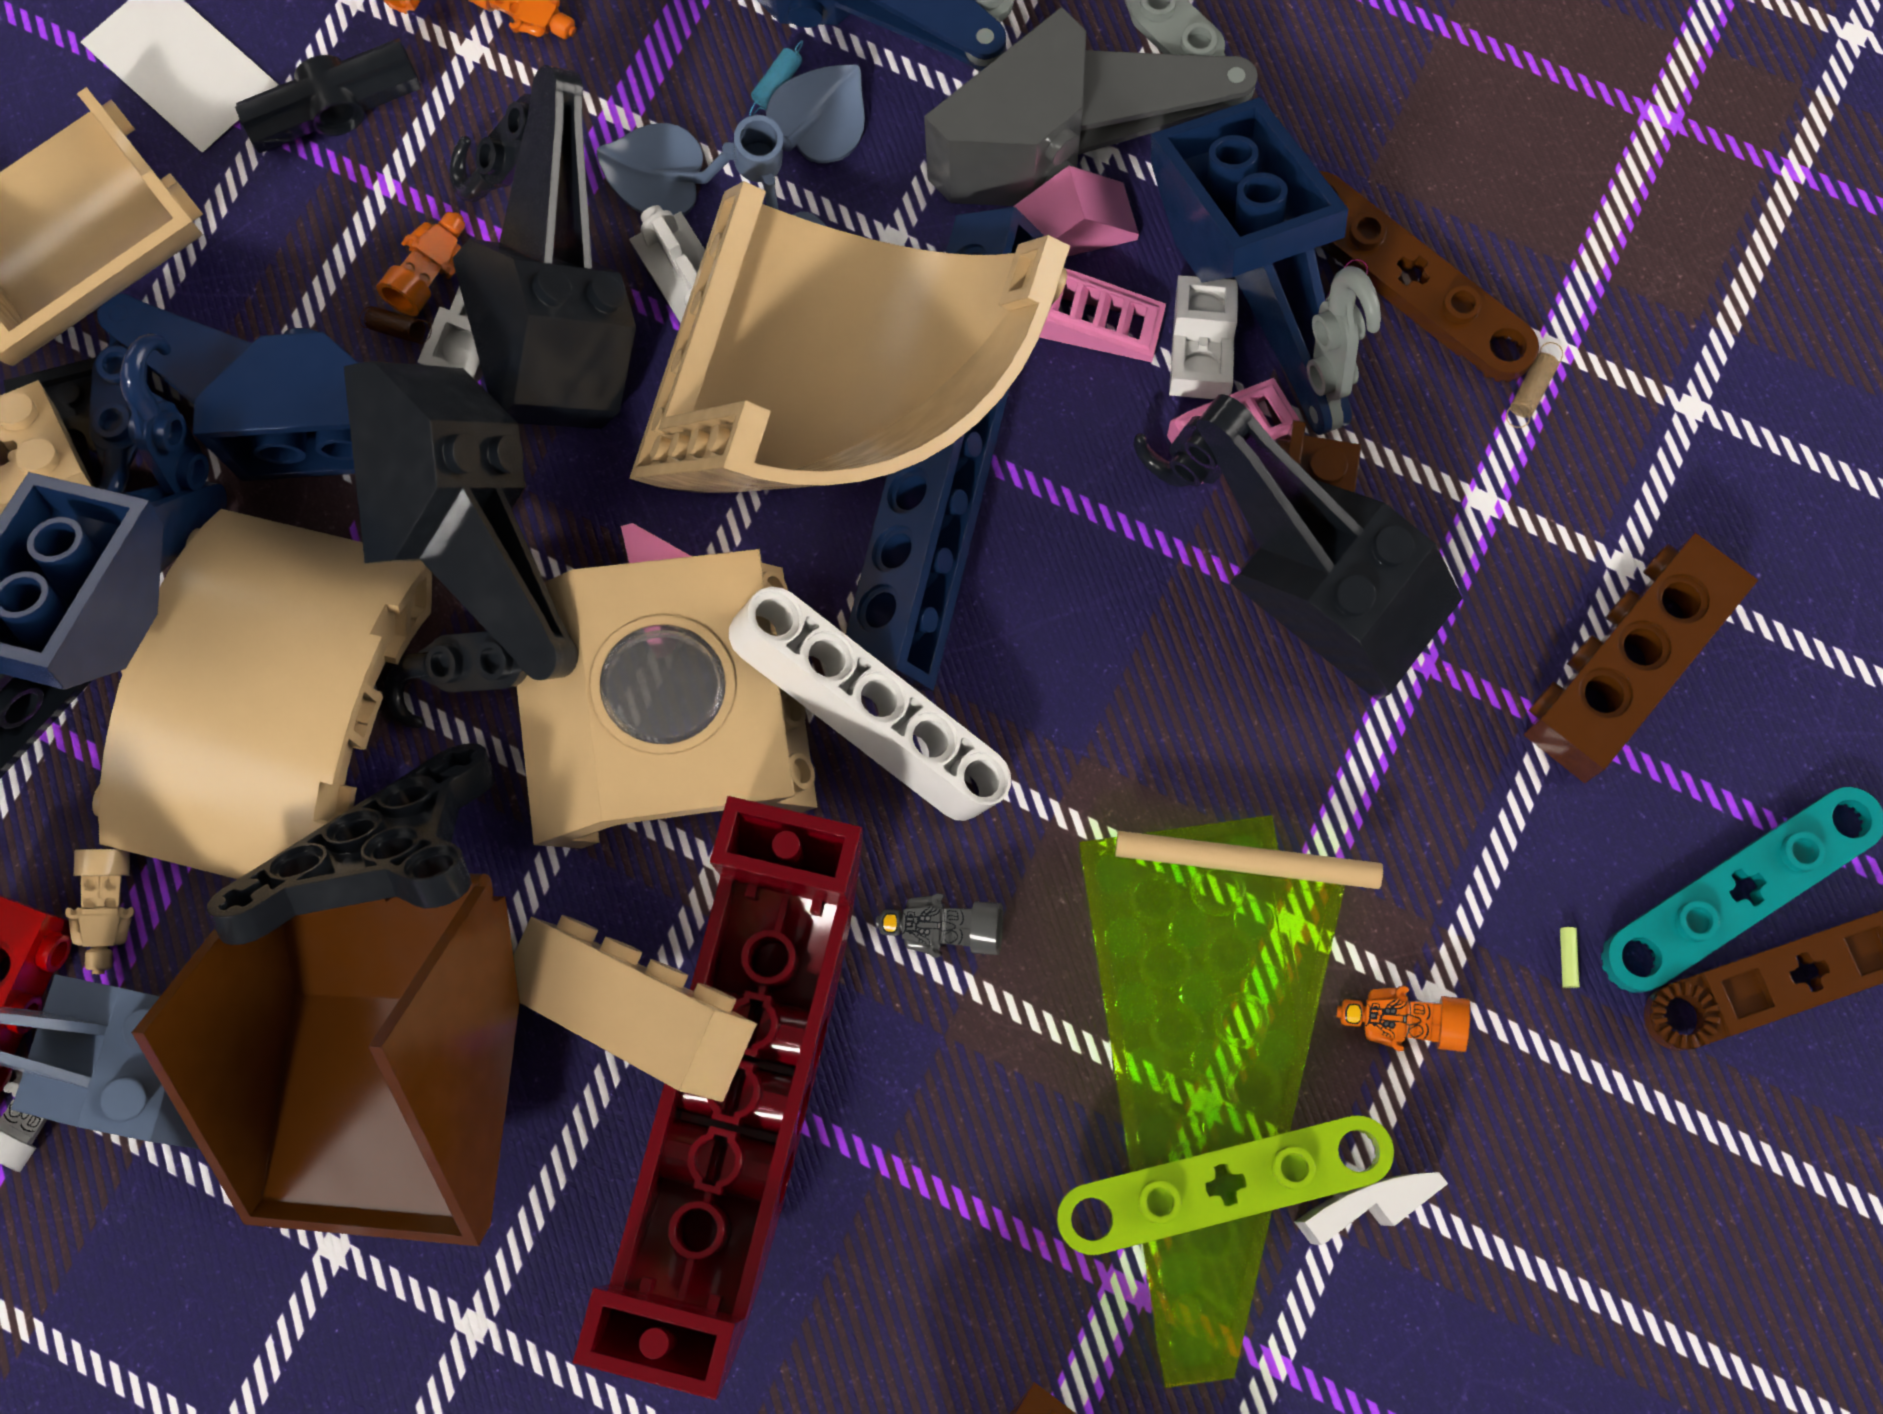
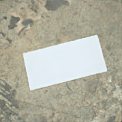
(178, 66)

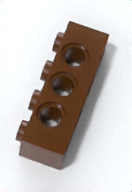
(1707, 591)

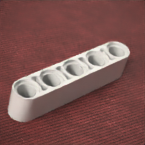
(839, 704)

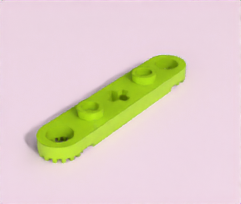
(1274, 1175)

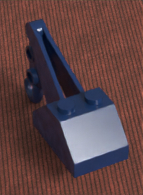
(257, 405)
(89, 560)

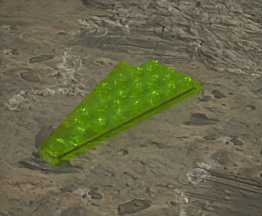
(1208, 1037)

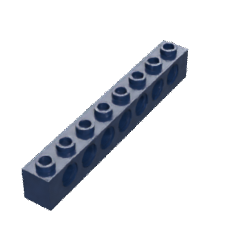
(931, 513)

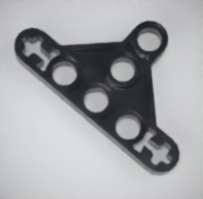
(373, 852)

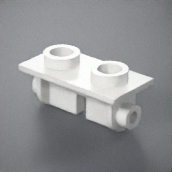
(669, 254)

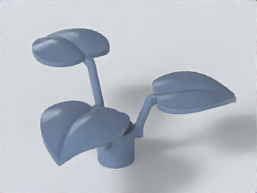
(812, 111)

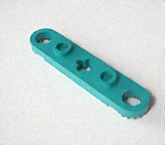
(1779, 863)

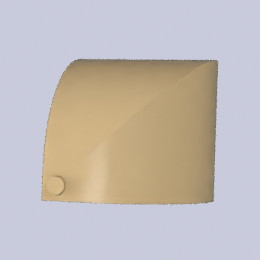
(835, 352)

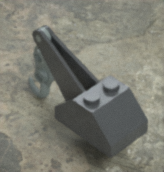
(1056, 101)

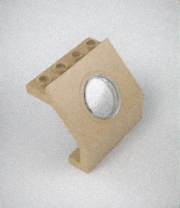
(658, 702)

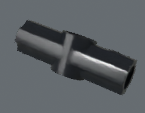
(328, 95)

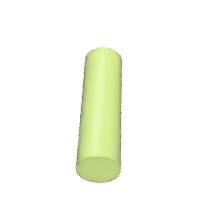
(1569, 957)

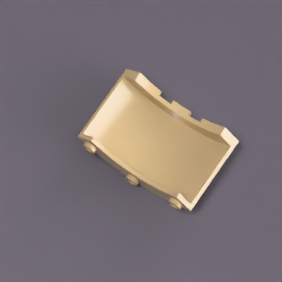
(81, 227)
(252, 693)

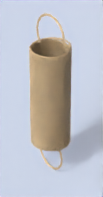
(1534, 385)

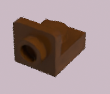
(1323, 458)

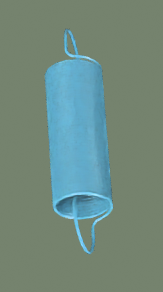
(777, 75)

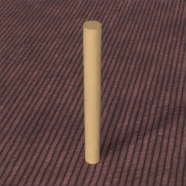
(1249, 860)

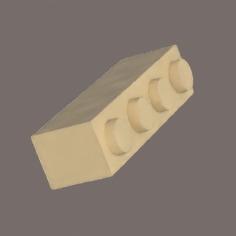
(632, 1009)

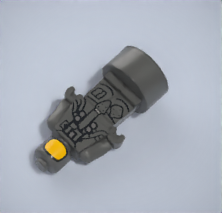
(930, 925)

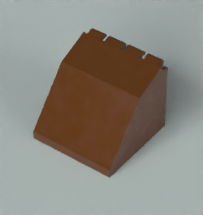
(350, 1066)

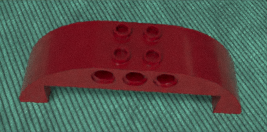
(724, 1167)

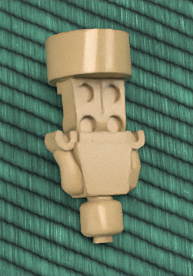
(100, 918)

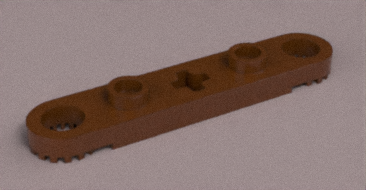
(1442, 300)
(1761, 986)

